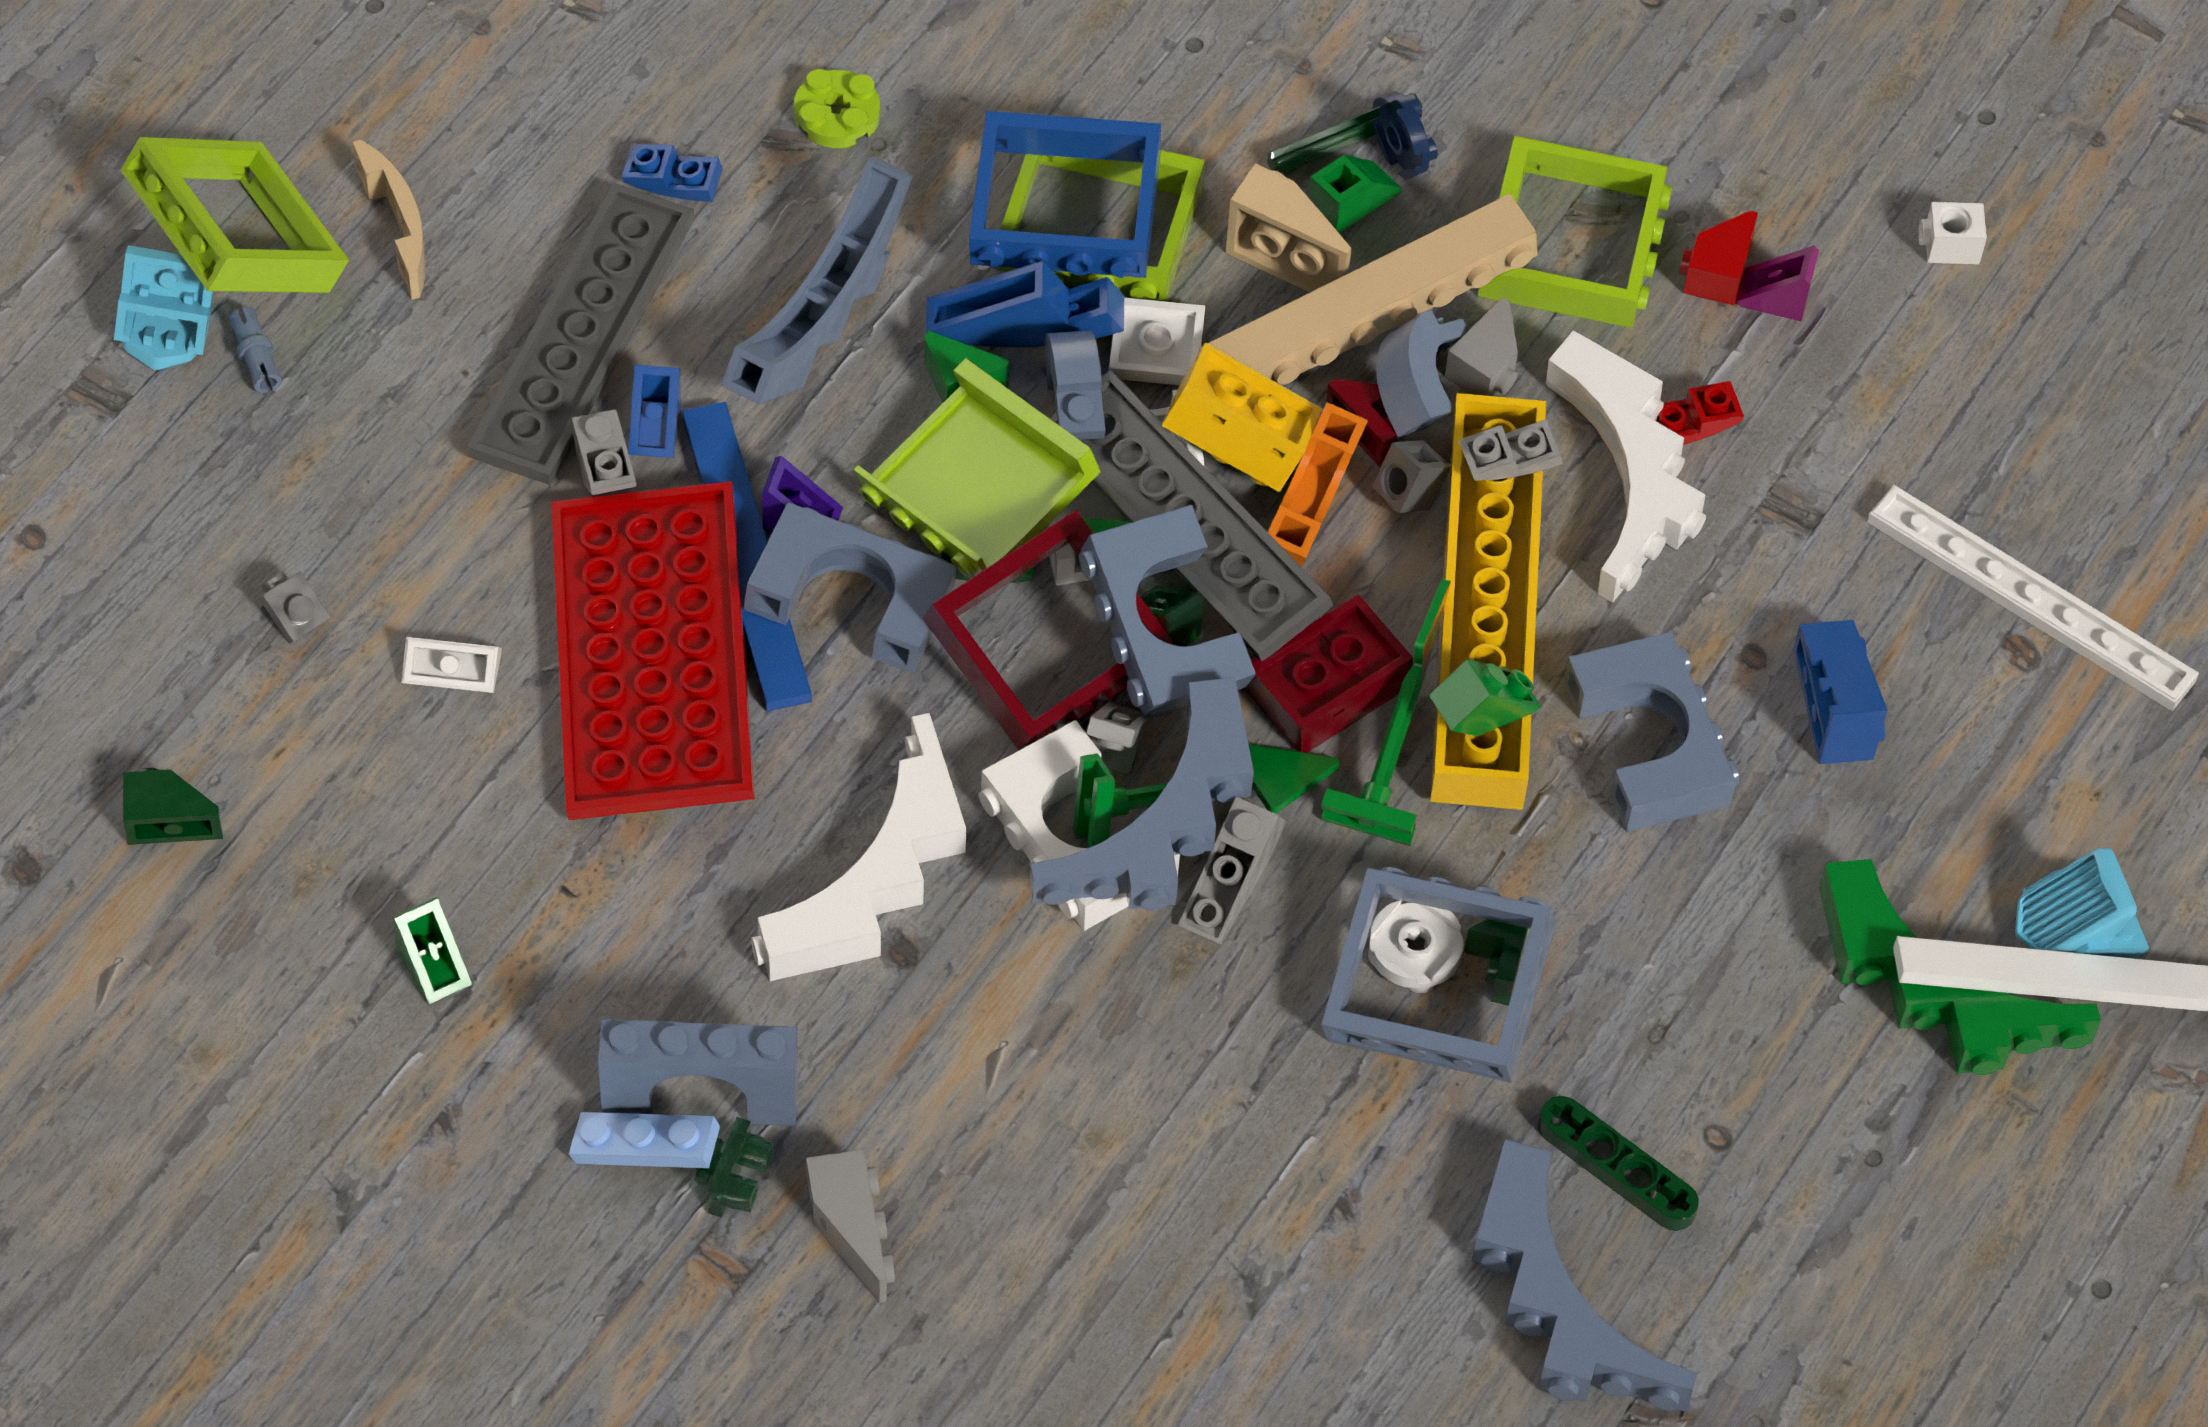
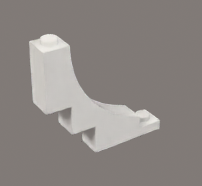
(841, 920)

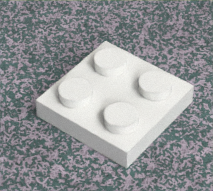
(1157, 341)

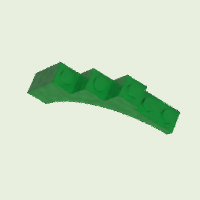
(1978, 1022)

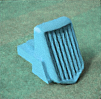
(161, 309)
(2082, 910)

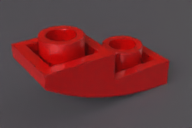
(1703, 412)

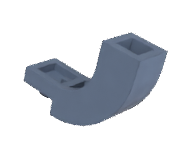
(1409, 372)
(1076, 378)

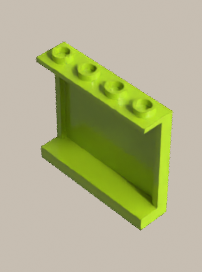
(980, 474)

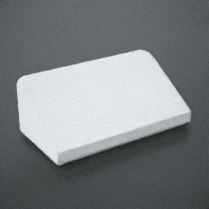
(450, 664)

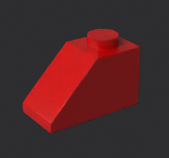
(1719, 259)

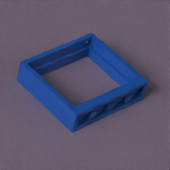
(1075, 139)

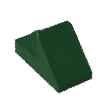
(1504, 947)

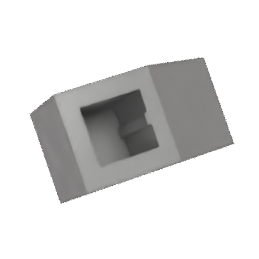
(602, 452)

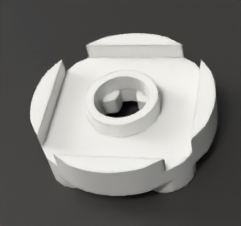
(1409, 967)

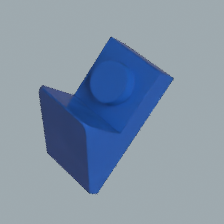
(654, 411)

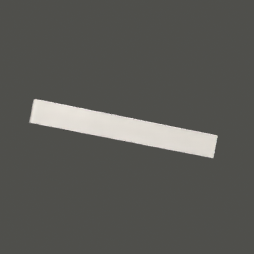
(2033, 597)
(2051, 973)

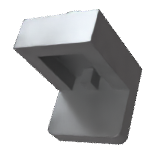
(292, 605)

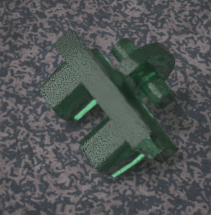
(726, 1186)

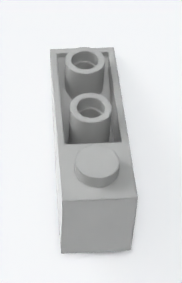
(1232, 870)
(845, 1214)

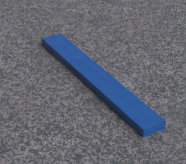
(769, 642)

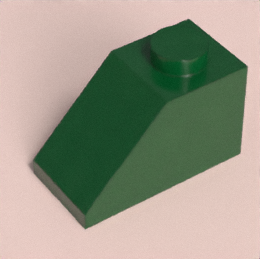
(166, 809)

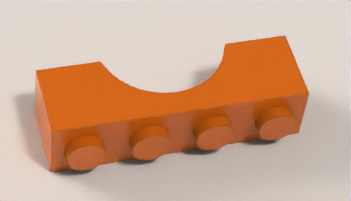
(1316, 481)

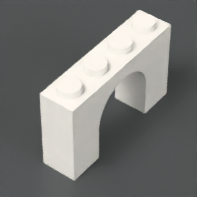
(1022, 792)

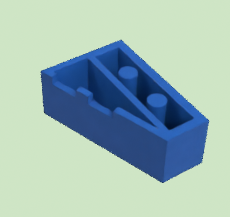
(1839, 691)

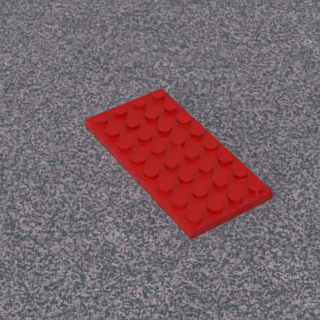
(651, 651)

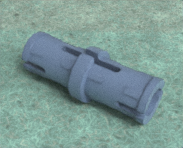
(255, 350)

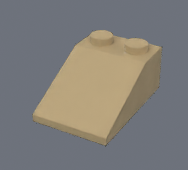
(1284, 232)

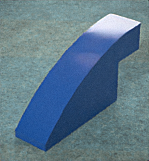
(1023, 307)

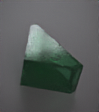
(1177, 612)

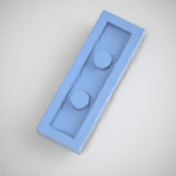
(644, 1140)

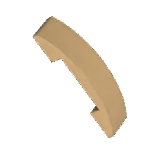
(384, 180)

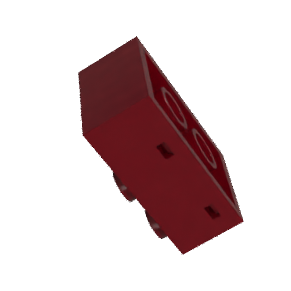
(1330, 675)

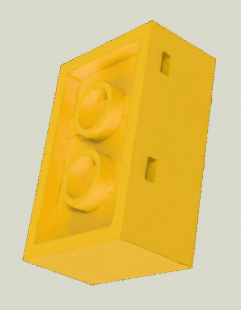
(1242, 417)

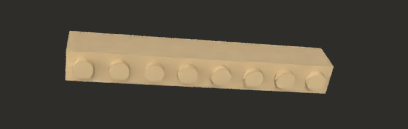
(1385, 293)

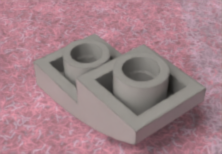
(1513, 454)

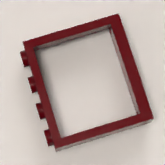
(980, 672)

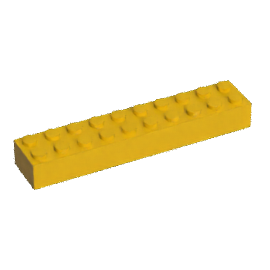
(1489, 604)

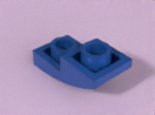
(664, 173)

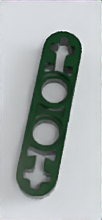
(1612, 1168)

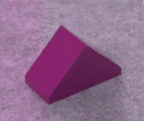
(1779, 284)

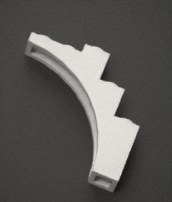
(1624, 410)

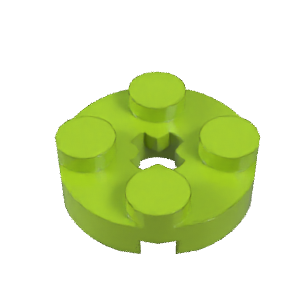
(840, 87)

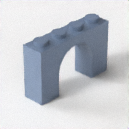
(814, 544)
(1155, 669)
(1656, 677)
(752, 1057)

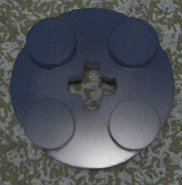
(1403, 134)

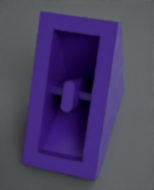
(792, 486)

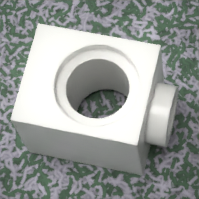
(1954, 233)

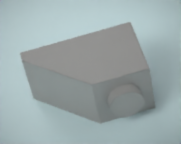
(1486, 355)

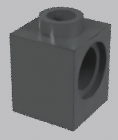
(1411, 476)

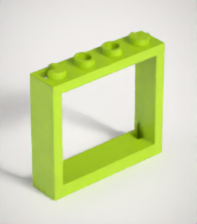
(157, 174)
(1176, 175)
(1569, 294)

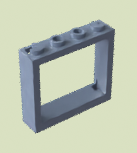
(1427, 1045)

